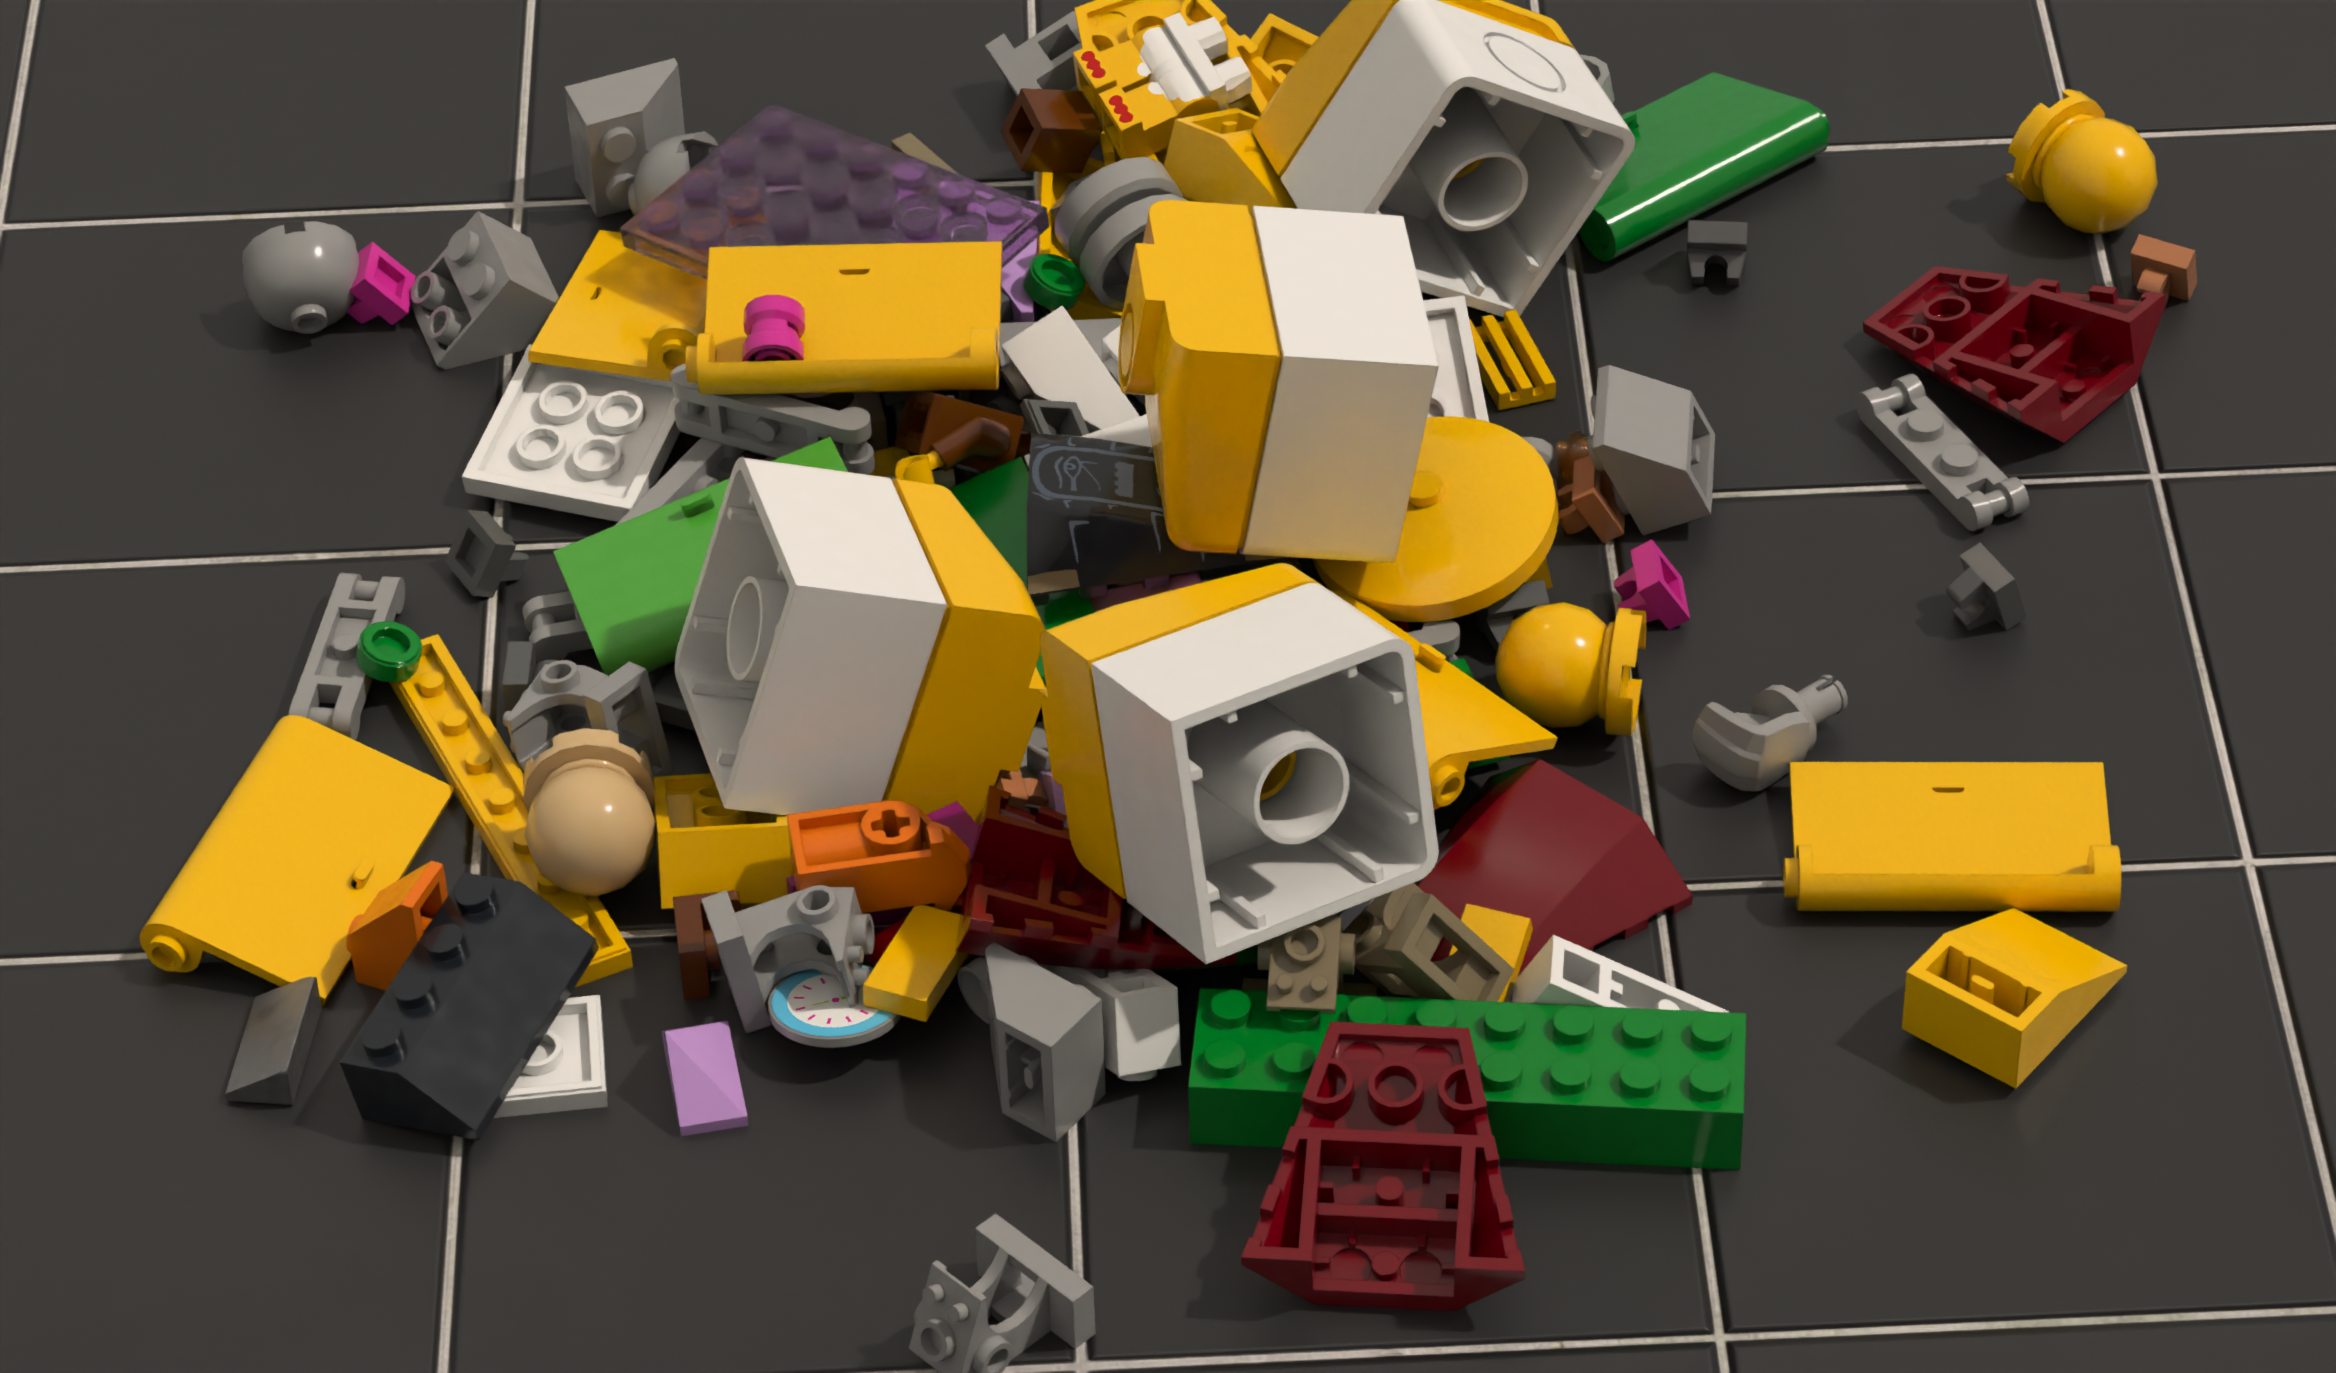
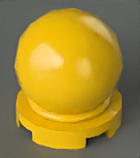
(2083, 165)
(1570, 666)

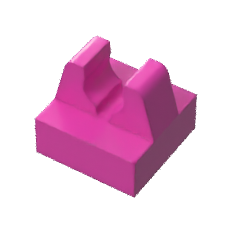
(380, 287)
(1653, 587)

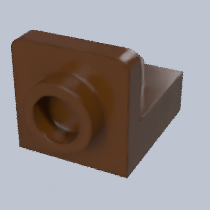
(696, 943)

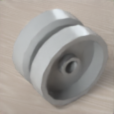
(1107, 218)

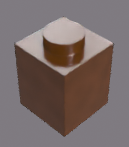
(1051, 130)

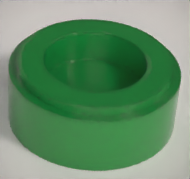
(1053, 281)
(388, 651)

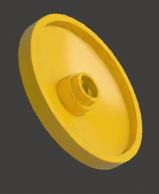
(1471, 528)

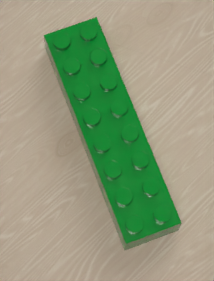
(1552, 1075)

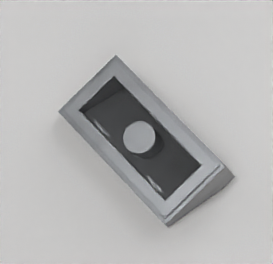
(276, 1044)

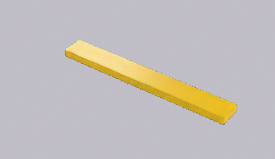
(492, 792)

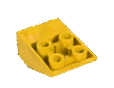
(1220, 161)
(2004, 992)

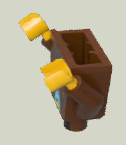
(947, 433)

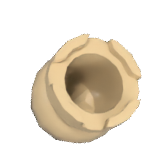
(589, 811)

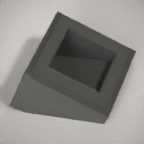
(1054, 417)

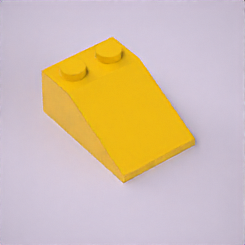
(714, 847)

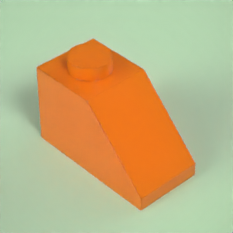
(394, 924)

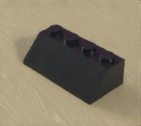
(467, 1009)

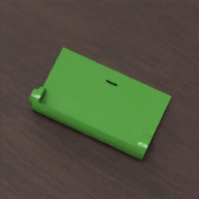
(642, 574)

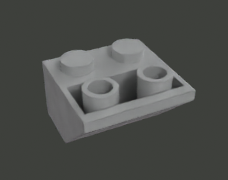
(482, 295)
(1652, 449)
(1043, 1043)

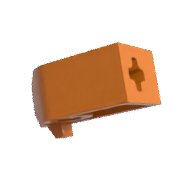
(883, 851)

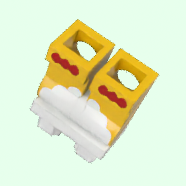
(1157, 79)

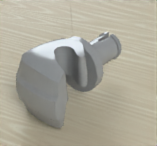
(1758, 747)

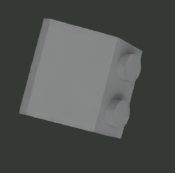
(614, 126)

